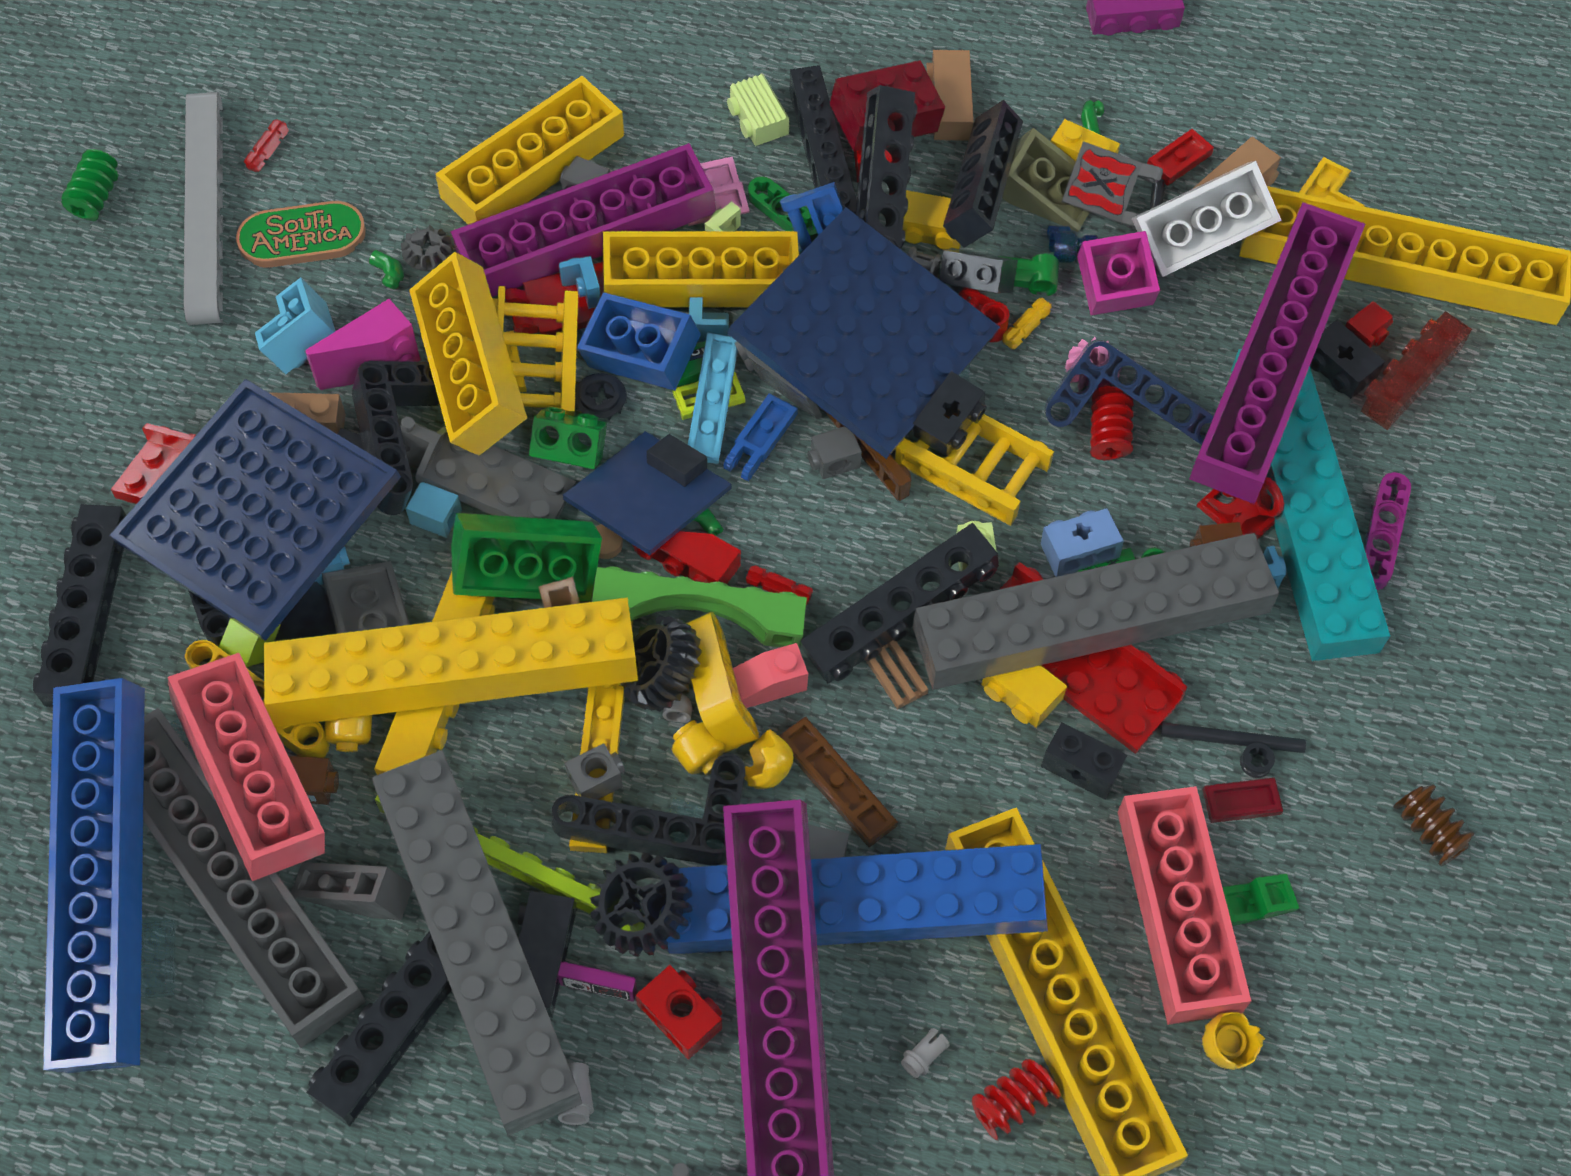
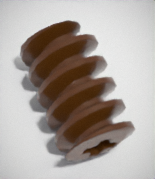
(1435, 823)

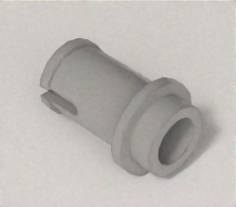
(924, 1053)

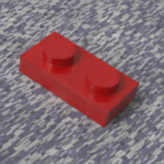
(1181, 156)

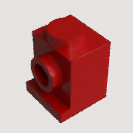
(1371, 324)

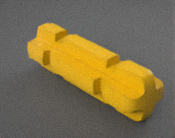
(1026, 323)

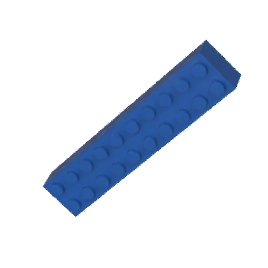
(95, 878)
(891, 898)

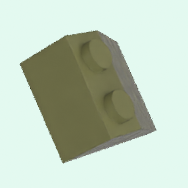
(1040, 180)

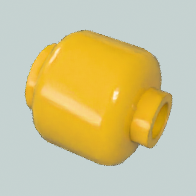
(348, 732)
(696, 748)

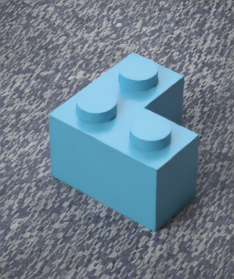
(301, 324)

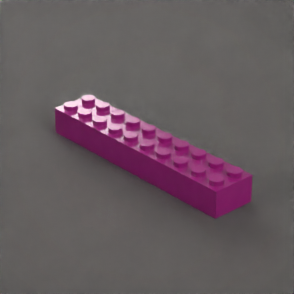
(1277, 353)
(778, 990)

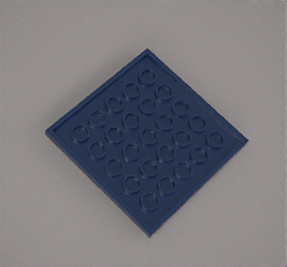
(863, 331)
(255, 508)

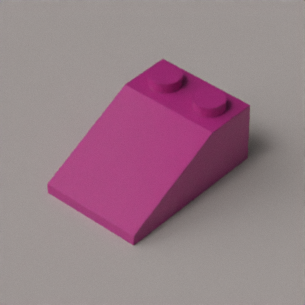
(374, 336)

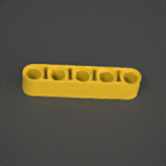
(291, 736)

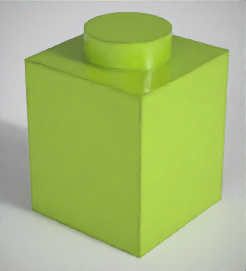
(241, 640)

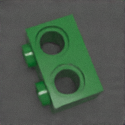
(568, 447)

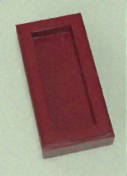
(1242, 800)

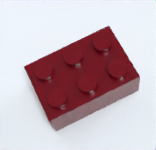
(850, 99)

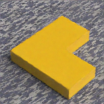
(1327, 181)

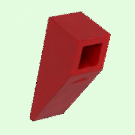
(697, 556)

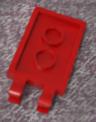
(549, 291)

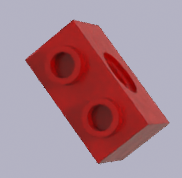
(686, 1032)

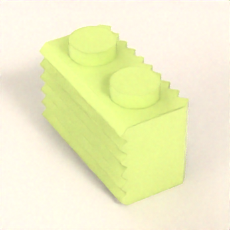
(758, 110)

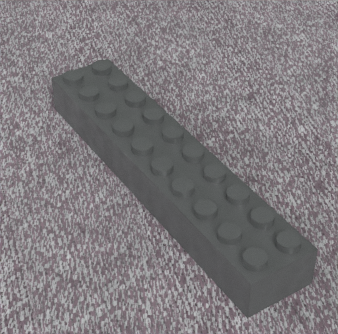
(1094, 610)
(255, 917)
(477, 944)

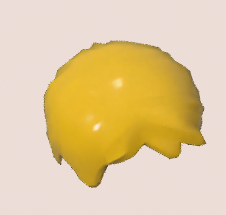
(771, 761)
(1231, 1041)

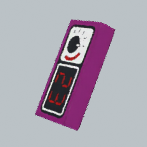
(597, 981)

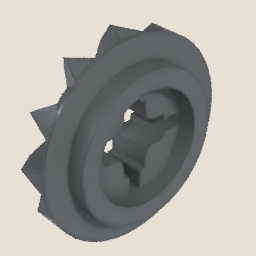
(440, 248)

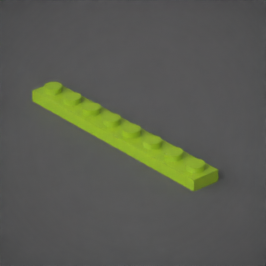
(531, 871)

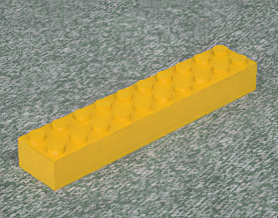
(1435, 259)
(448, 662)
(1079, 1028)

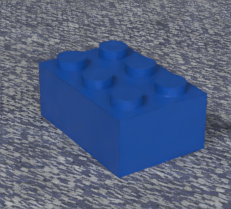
(639, 341)

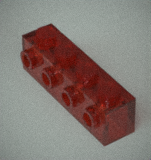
(1416, 370)

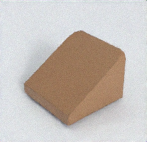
(559, 593)

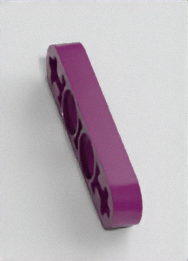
(1388, 532)

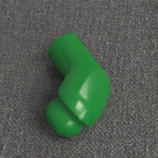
(390, 266)

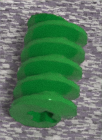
(90, 184)

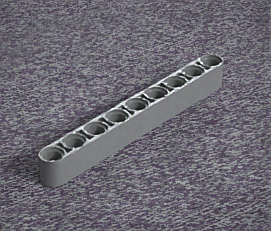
(202, 209)

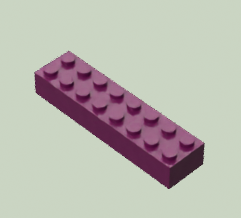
(570, 223)

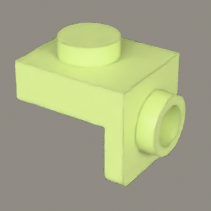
(725, 219)

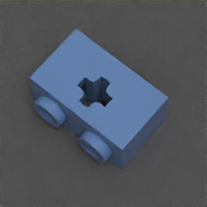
(1081, 542)

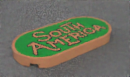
(301, 233)

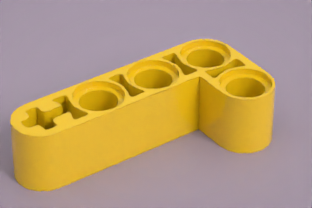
(717, 688)

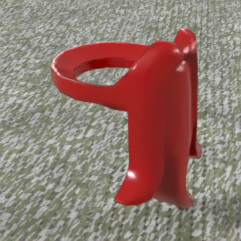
(1248, 510)

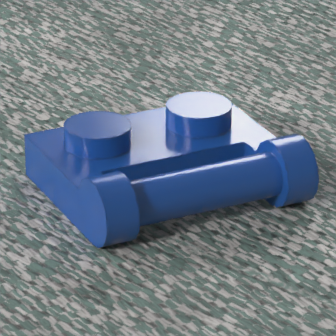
(823, 206)

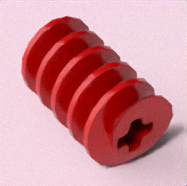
(1111, 423)
(1013, 1096)

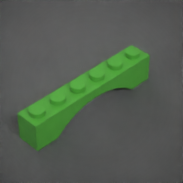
(768, 616)

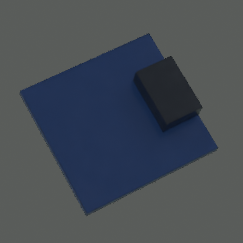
(649, 490)

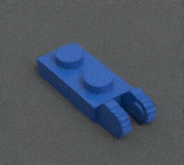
(761, 434)

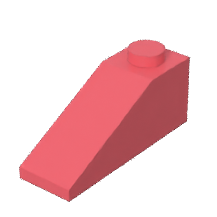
(771, 675)

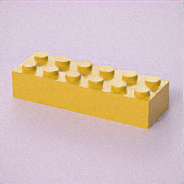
(531, 152)
(678, 265)
(467, 354)

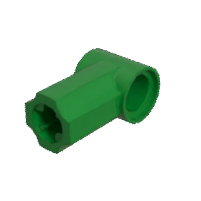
(1037, 274)

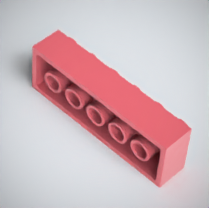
(246, 766)
(1183, 905)

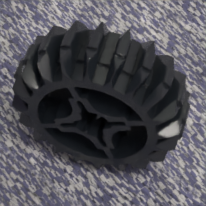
(664, 662)
(614, 915)

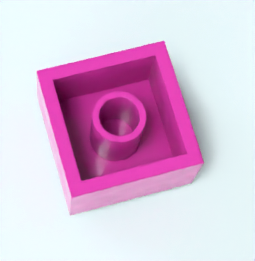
(1118, 273)

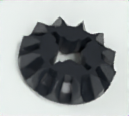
(591, 387)

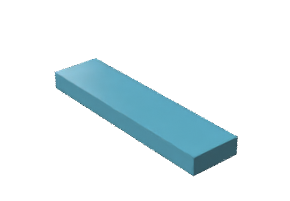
(713, 396)

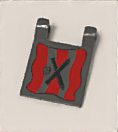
(1105, 181)

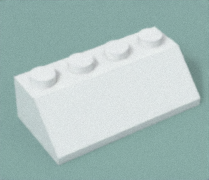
(1208, 218)

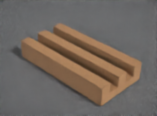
(908, 668)

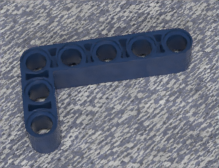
(1136, 389)

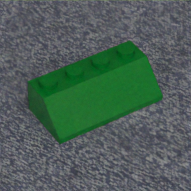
(520, 553)

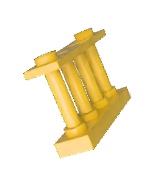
(562, 342)
(973, 487)

